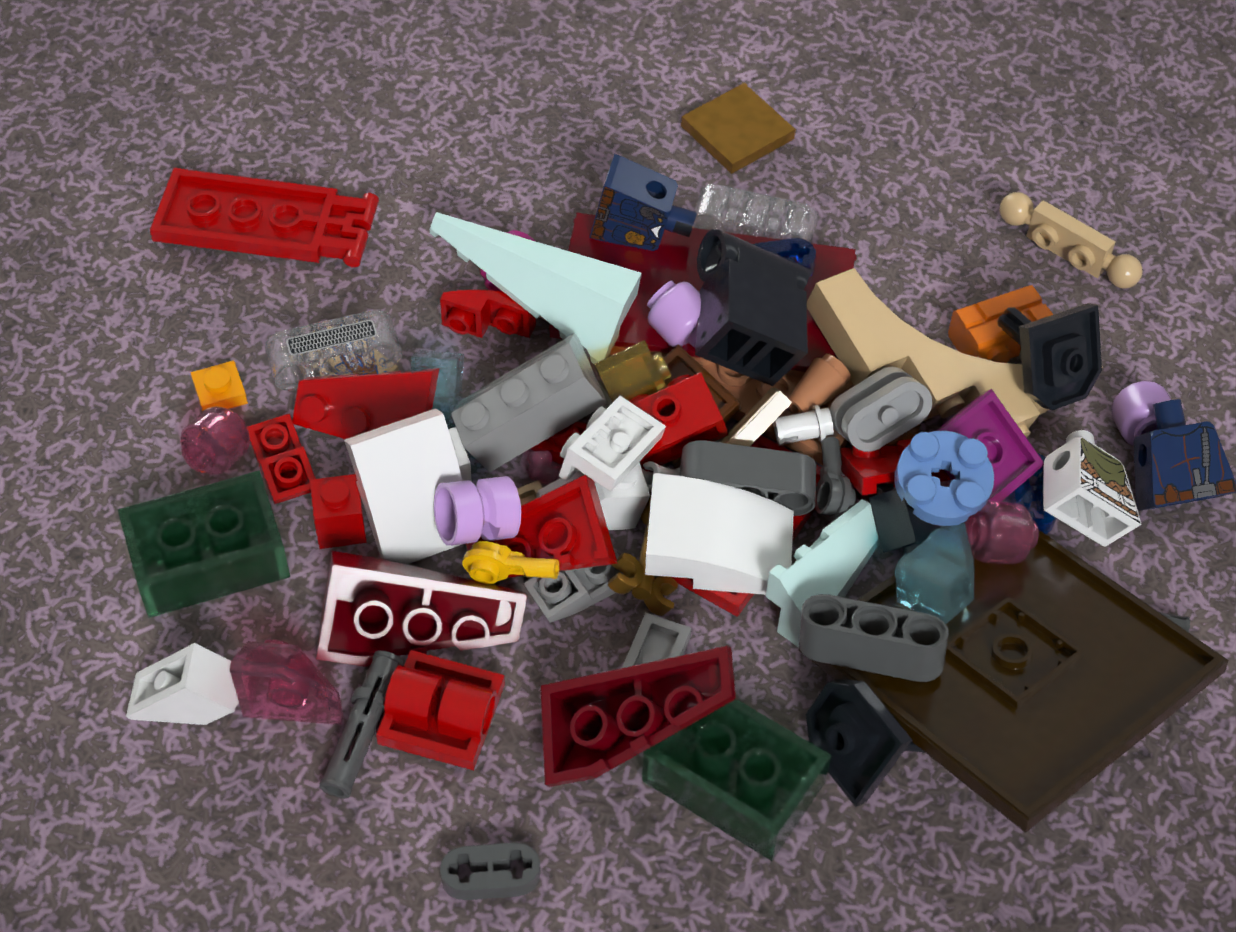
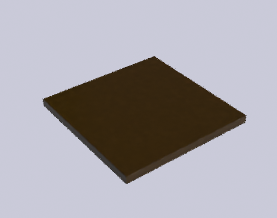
(1042, 680)

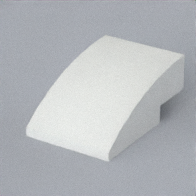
(398, 482)
(716, 535)

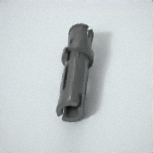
(342, 774)

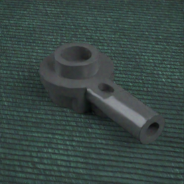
(833, 490)

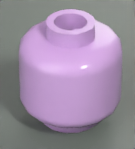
(675, 313)
(1134, 408)

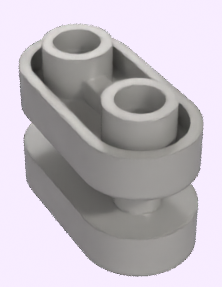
(880, 409)

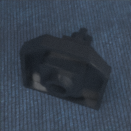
(1057, 353)
(858, 734)

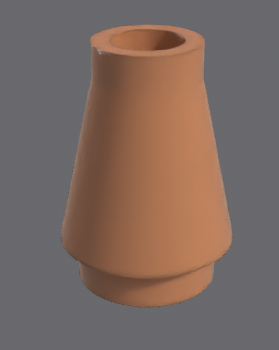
(819, 384)

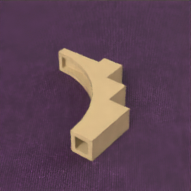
(872, 337)

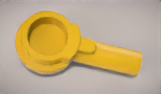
(494, 562)

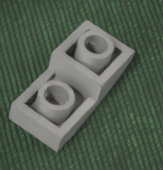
(571, 590)

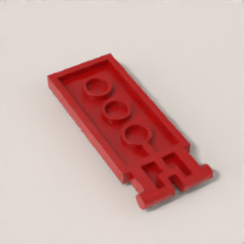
(263, 217)

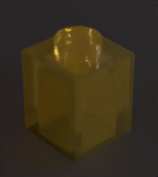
(633, 372)

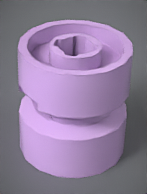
(472, 511)

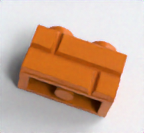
(976, 328)

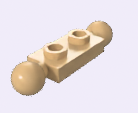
(1071, 240)

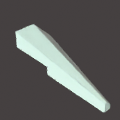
(549, 282)
(826, 566)

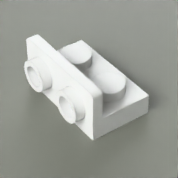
(611, 443)

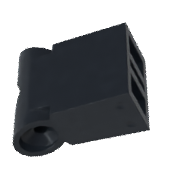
(750, 308)

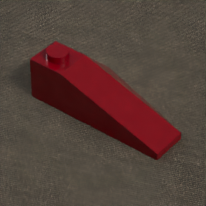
(405, 608)
(621, 712)

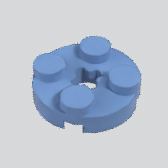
(950, 452)

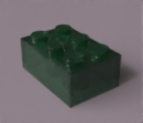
(203, 543)
(740, 774)

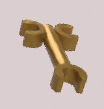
(643, 586)

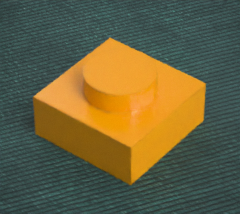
(219, 386)

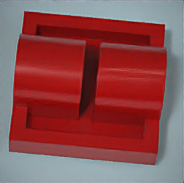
(439, 709)

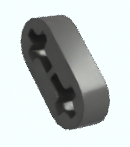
(490, 871)

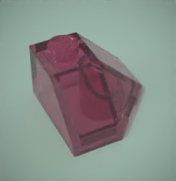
(283, 684)

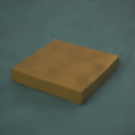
(738, 128)

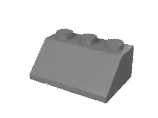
(528, 404)

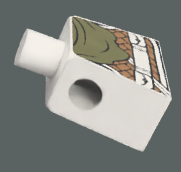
(1089, 490)

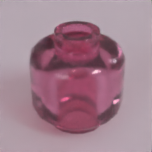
(214, 440)
(1002, 533)

